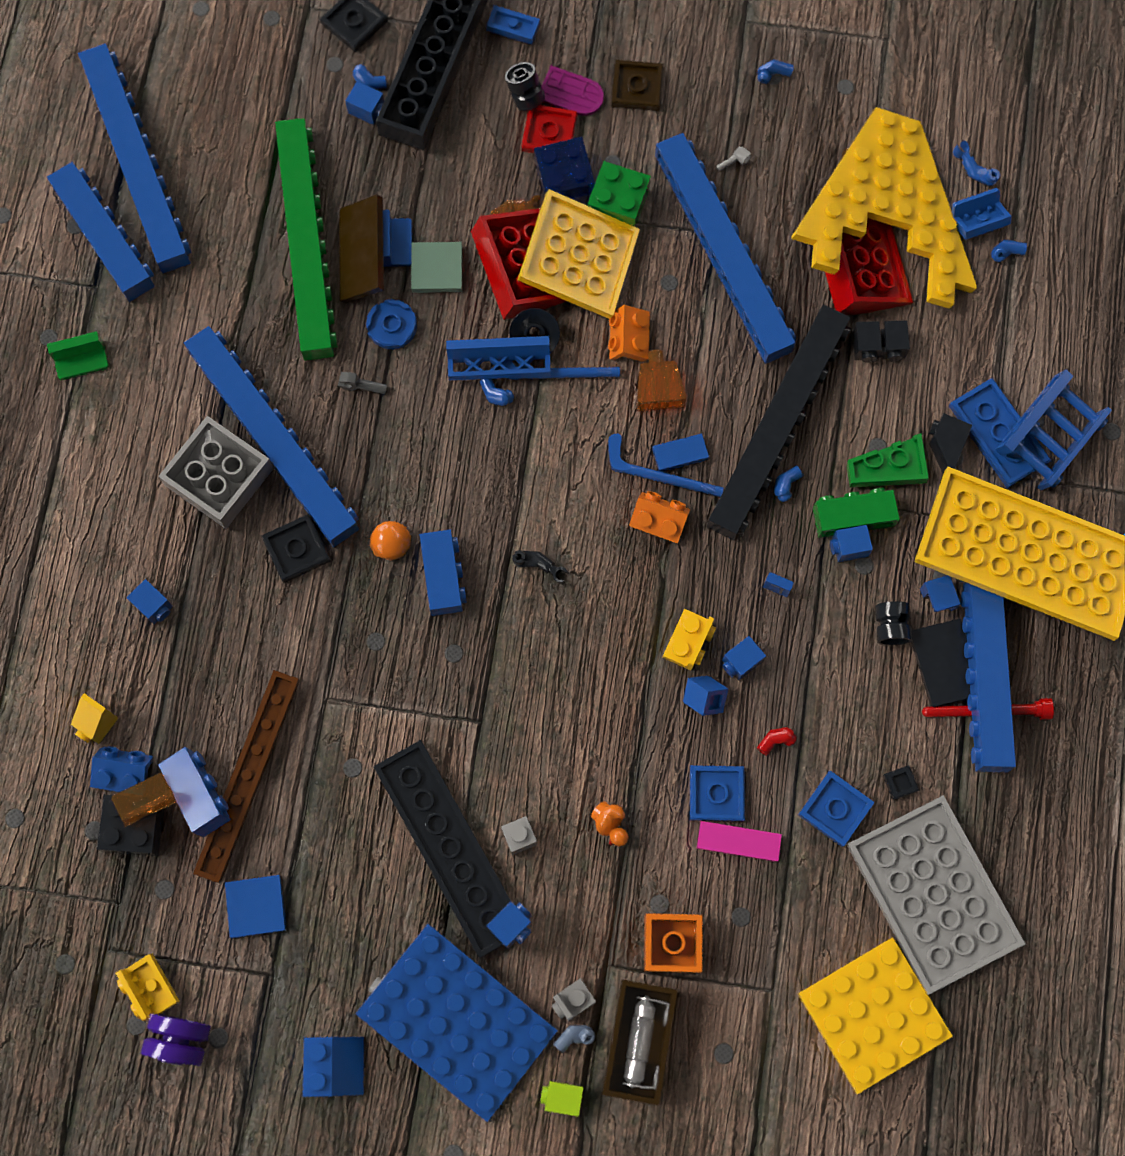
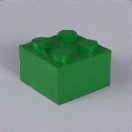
(620, 192)

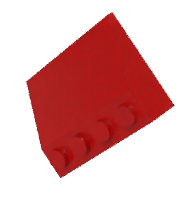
(502, 247)
(869, 273)

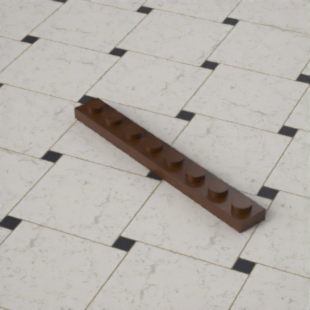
(247, 775)

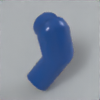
(496, 395)
(784, 481)

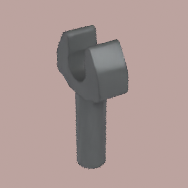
(351, 381)

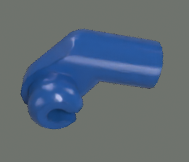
(774, 66)
(363, 76)
(1006, 248)

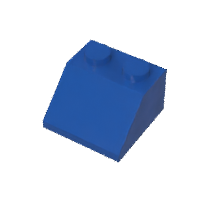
(333, 1066)

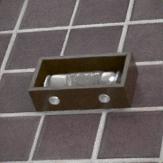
(639, 1042)

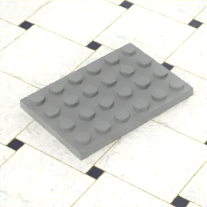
(935, 895)

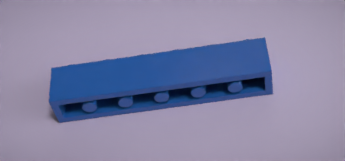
(101, 232)

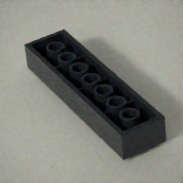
(428, 70)

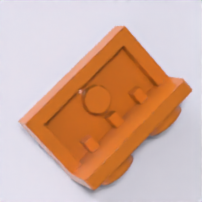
(629, 333)
(659, 516)

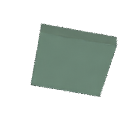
(436, 267)

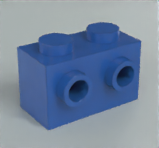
(511, 924)

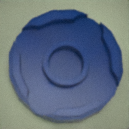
(391, 324)

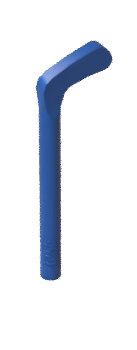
(577, 372)
(621, 466)

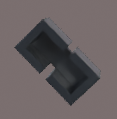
(888, 343)

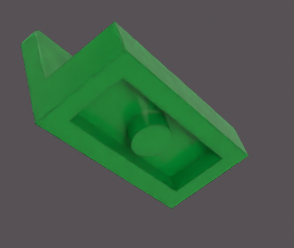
(78, 355)

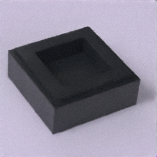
(900, 782)

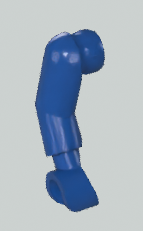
(974, 171)

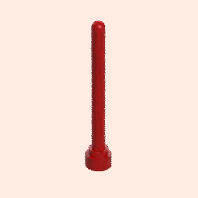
(1043, 709)

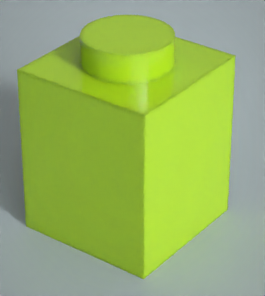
(562, 1098)

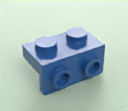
(980, 214)
(118, 769)

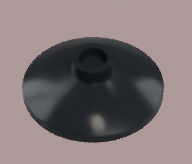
(536, 318)

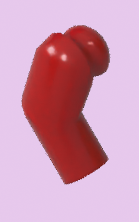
(776, 736)

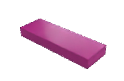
(739, 841)

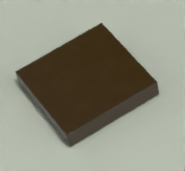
(637, 85)

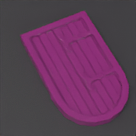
(572, 92)

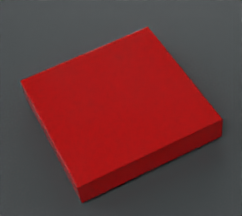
(547, 126)

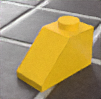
(92, 720)

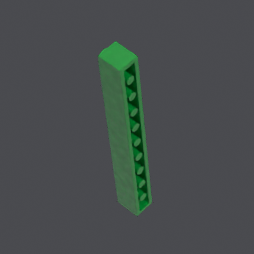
(304, 239)

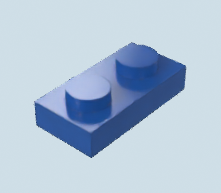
(513, 24)

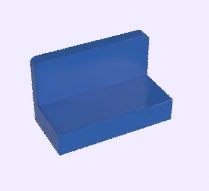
(396, 240)

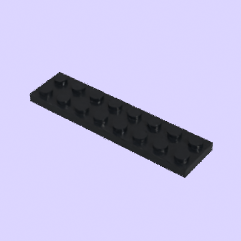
(445, 843)

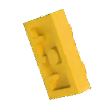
(688, 639)

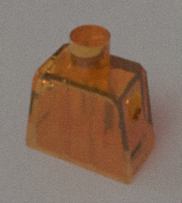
(659, 384)

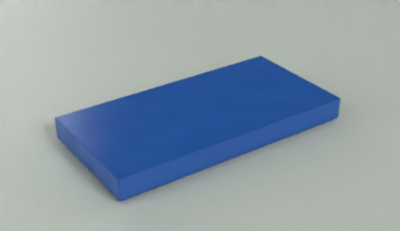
(991, 421)

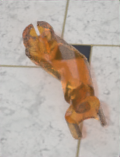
(516, 205)

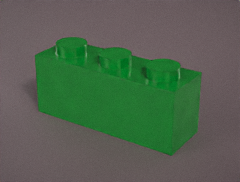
(872, 509)

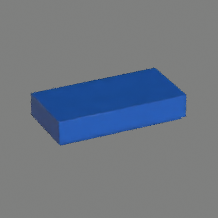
(680, 452)

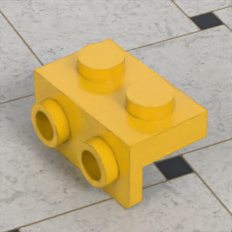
(147, 988)

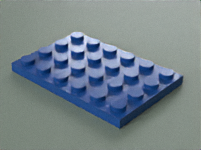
(456, 1022)

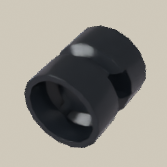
(525, 86)
(893, 623)

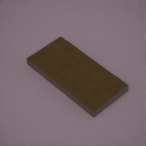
(361, 249)

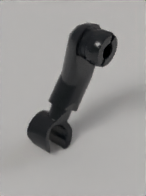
(538, 559)

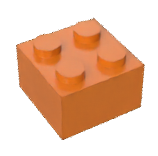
(673, 943)

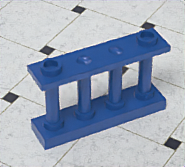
(1029, 425)

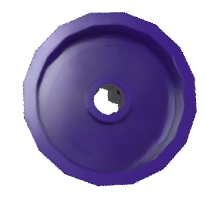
(175, 1045)

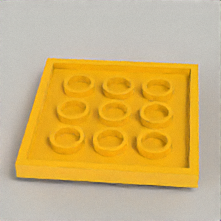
(579, 254)
(874, 1015)

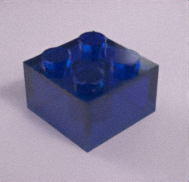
(564, 168)

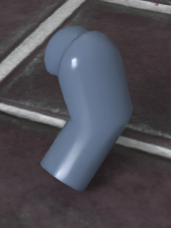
(574, 1034)

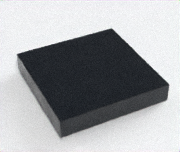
(354, 21)
(296, 548)

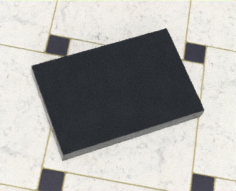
(942, 661)

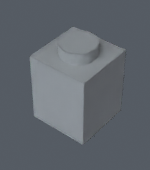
(519, 835)

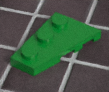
(894, 465)

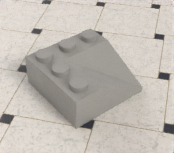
(216, 472)

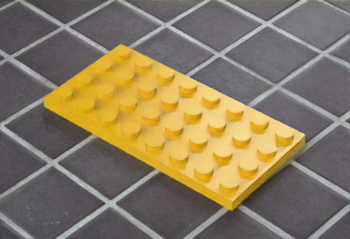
(1026, 553)

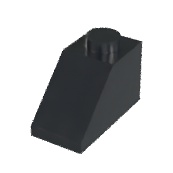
(948, 440)

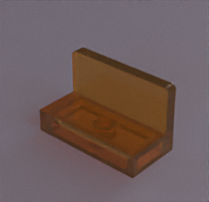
(143, 799)

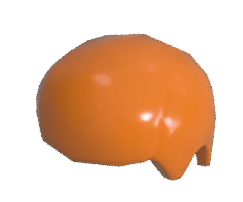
(390, 540)

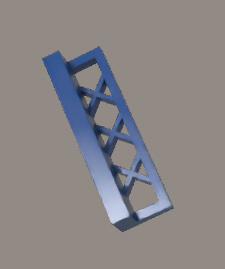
(498, 352)

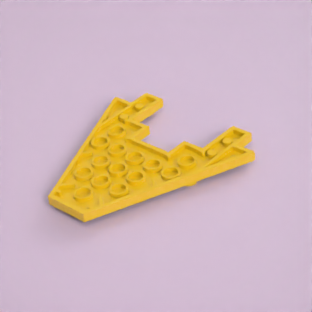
(896, 182)

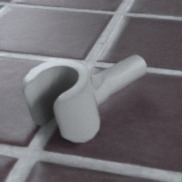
(741, 155)

